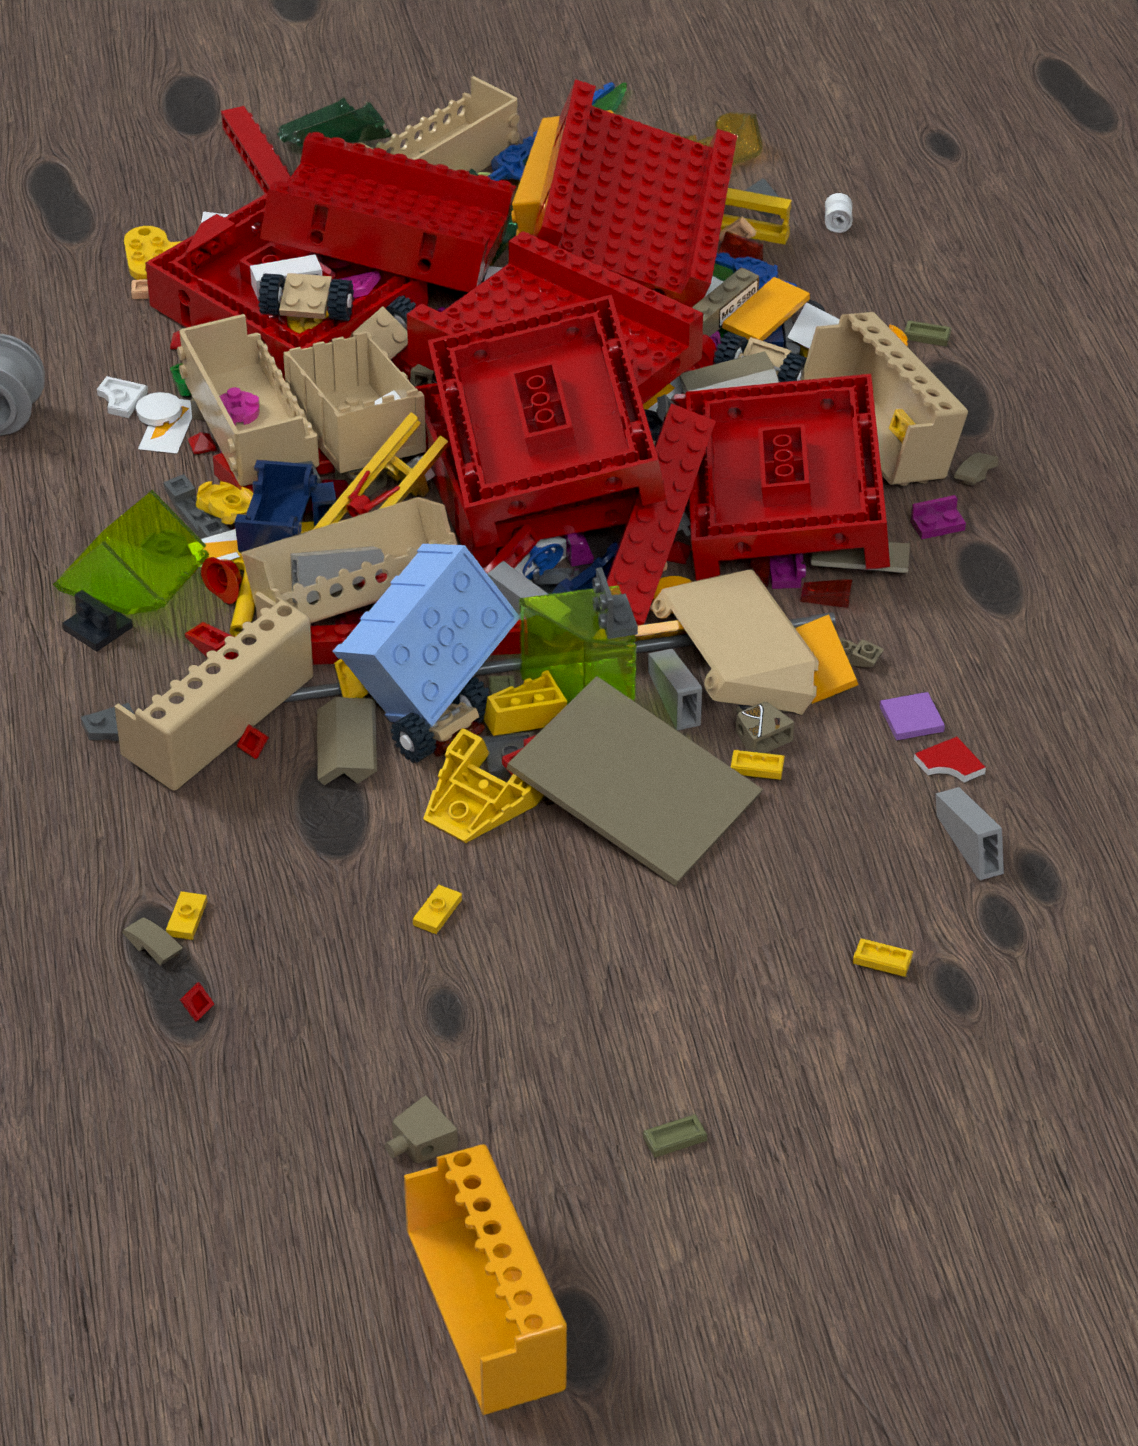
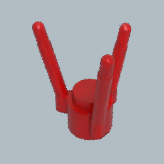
(362, 504)

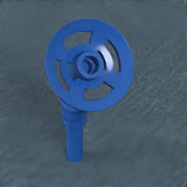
(543, 560)

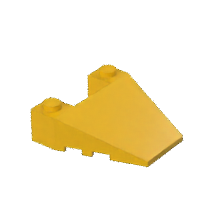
(471, 799)

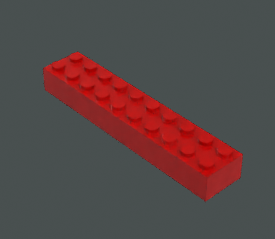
(653, 527)

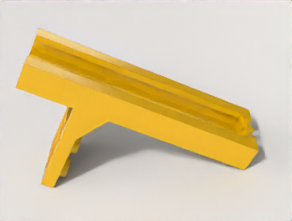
(765, 203)
(412, 479)

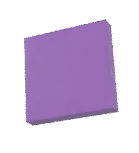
(912, 716)

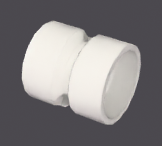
(838, 213)

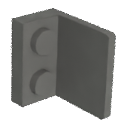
(614, 610)

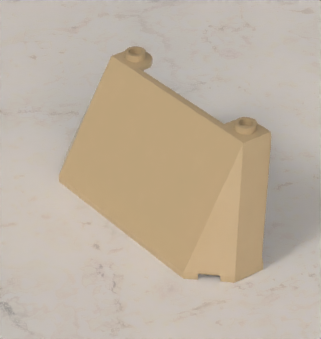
(744, 640)

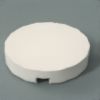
(158, 408)

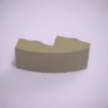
(975, 468)
(863, 654)
(156, 941)

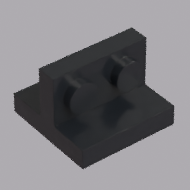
(95, 622)

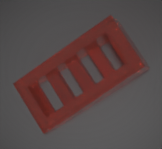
(832, 593)

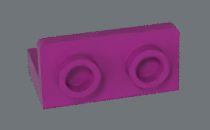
(937, 517)
(577, 549)
(787, 571)

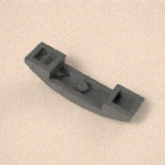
(184, 499)

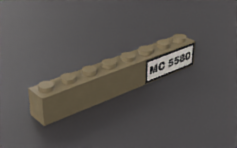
(726, 299)

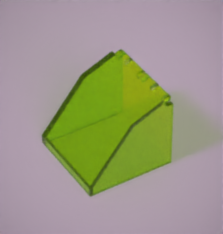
(137, 559)
(565, 638)

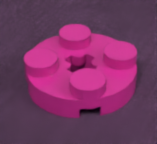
(241, 405)

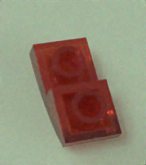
(762, 569)

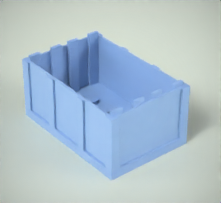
(428, 633)

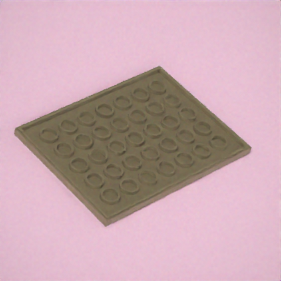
(635, 780)

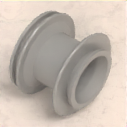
(20, 383)

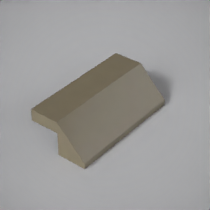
(742, 371)
(855, 558)
(346, 739)

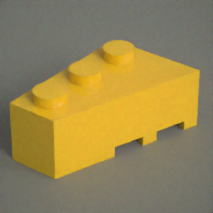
(525, 706)

